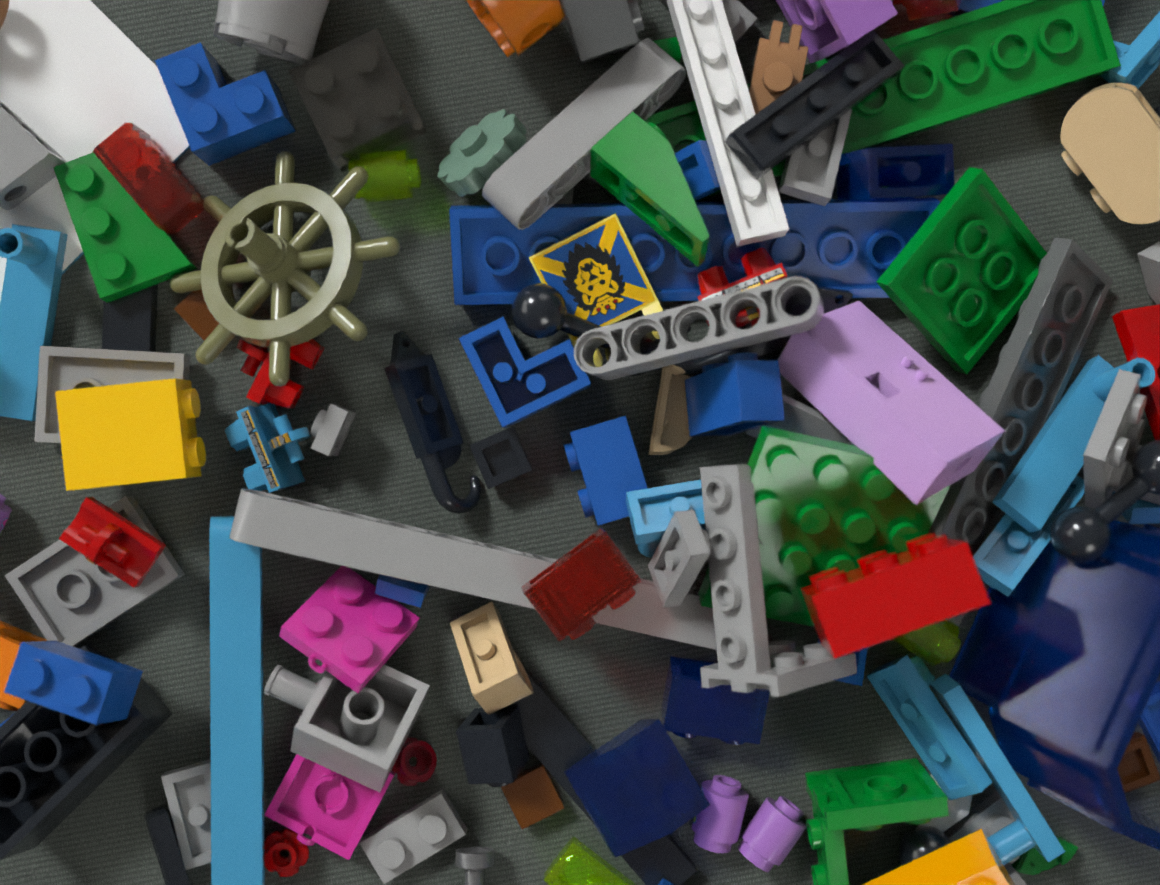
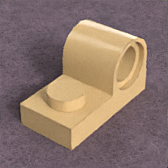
(489, 660)

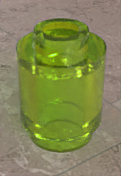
(390, 175)
(933, 642)

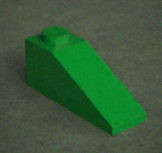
(644, 174)

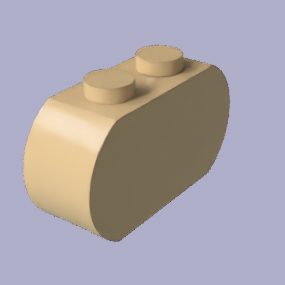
(1116, 144)

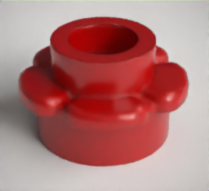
(276, 862)

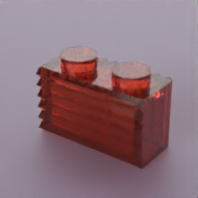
(150, 178)
(582, 586)

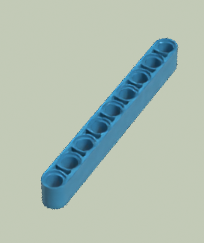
(236, 708)

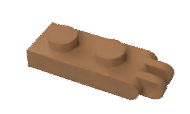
(776, 66)

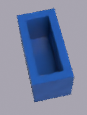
(734, 396)
(608, 467)
(73, 681)

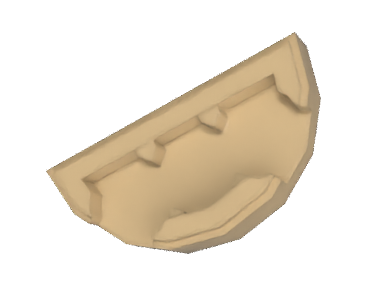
(670, 420)

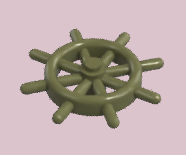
(283, 266)

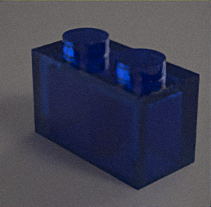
(896, 173)
(713, 711)

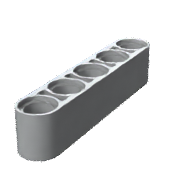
(562, 150)
(722, 334)

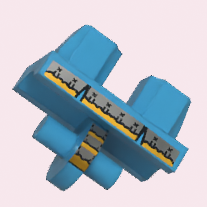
(272, 445)

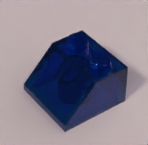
(637, 787)

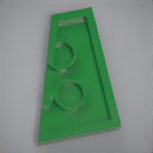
(115, 234)

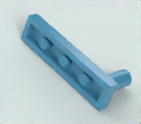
(27, 312)
(1059, 447)
(654, 507)
(1029, 826)

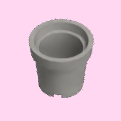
(273, 27)

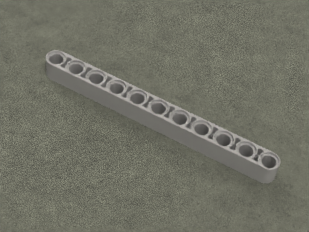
(442, 561)

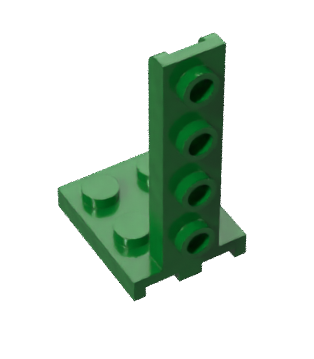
(865, 800)

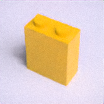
(130, 433)

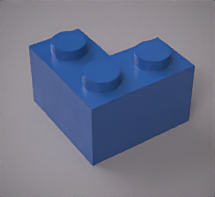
(218, 116)
(516, 385)

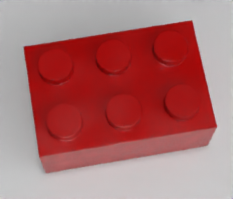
(893, 593)

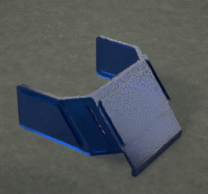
(1072, 671)

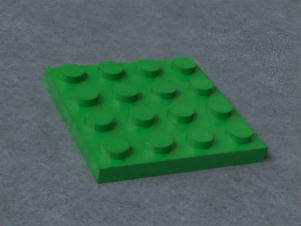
(821, 510)

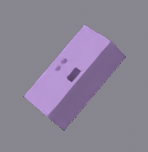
(888, 401)

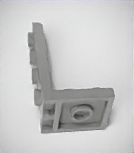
(1115, 441)
(738, 604)

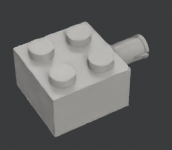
(351, 730)

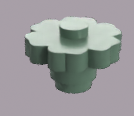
(481, 152)

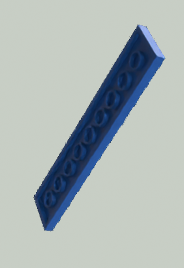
(831, 244)

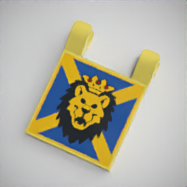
(598, 276)

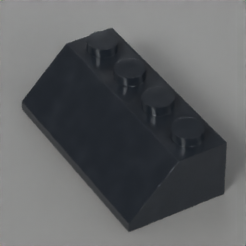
(59, 760)

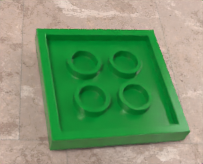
(965, 270)

